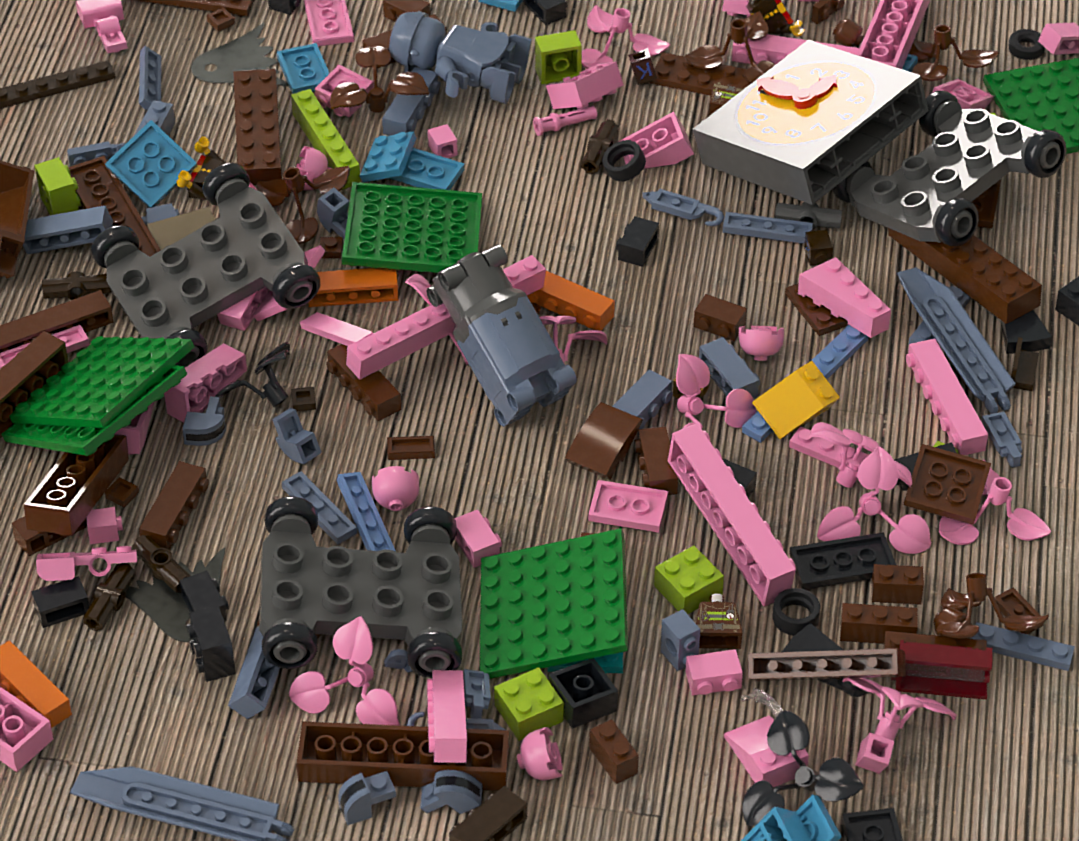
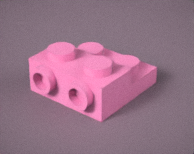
(336, 77)

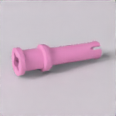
(555, 121)

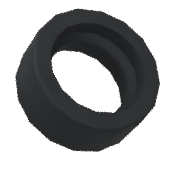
(619, 150)
(795, 597)

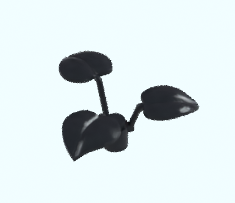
(272, 389)
(833, 782)

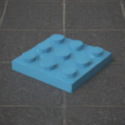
(150, 164)

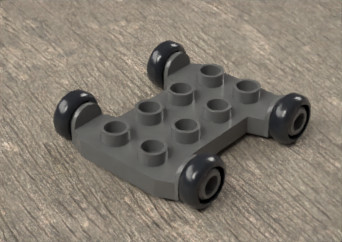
(936, 188)
(209, 267)
(323, 588)

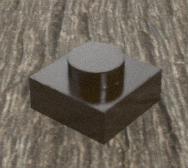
(303, 399)

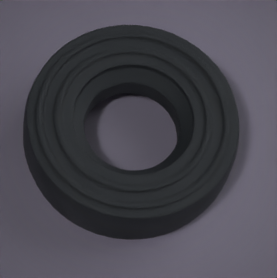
(1023, 52)

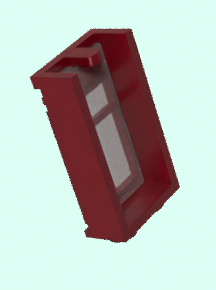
(945, 670)

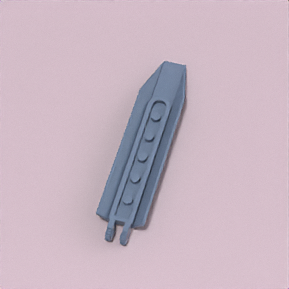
(959, 338)
(183, 803)

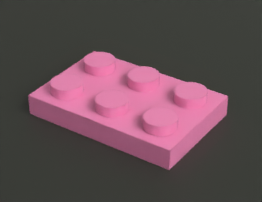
(628, 506)

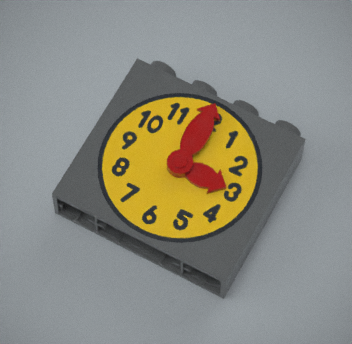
(810, 121)

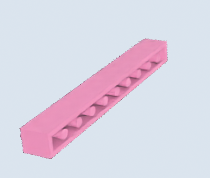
(427, 326)

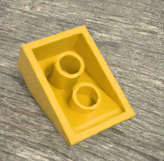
(796, 400)

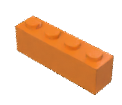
(356, 287)
(575, 301)
(31, 686)

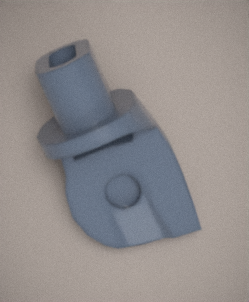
(398, 660)

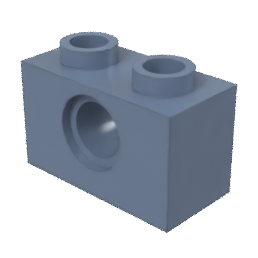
(679, 638)

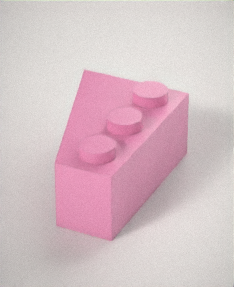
(586, 87)

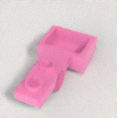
(105, 17)
(63, 565)

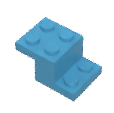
(808, 823)

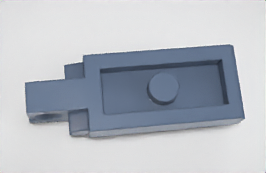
(89, 152)
(1003, 437)
(476, 692)

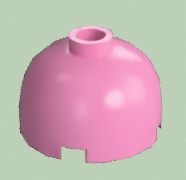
(312, 164)
(761, 341)
(395, 487)
(540, 755)

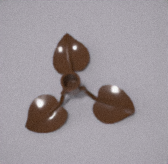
(751, 28)
(942, 40)
(350, 95)
(277, 191)
(976, 593)

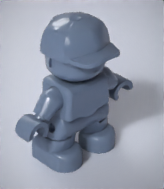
(462, 55)

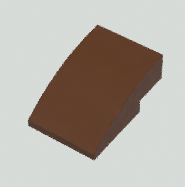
(603, 440)

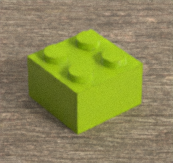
(558, 56)
(57, 187)
(688, 580)
(528, 703)

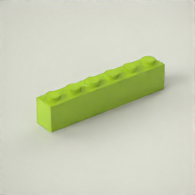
(323, 134)

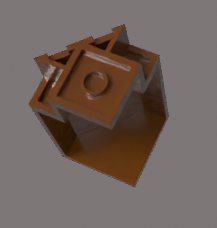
(14, 208)

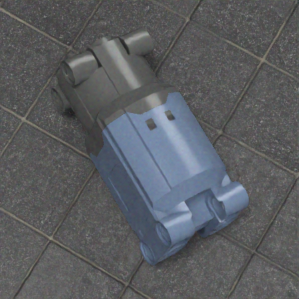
(501, 335)

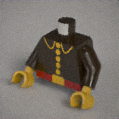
(775, 16)
(205, 165)

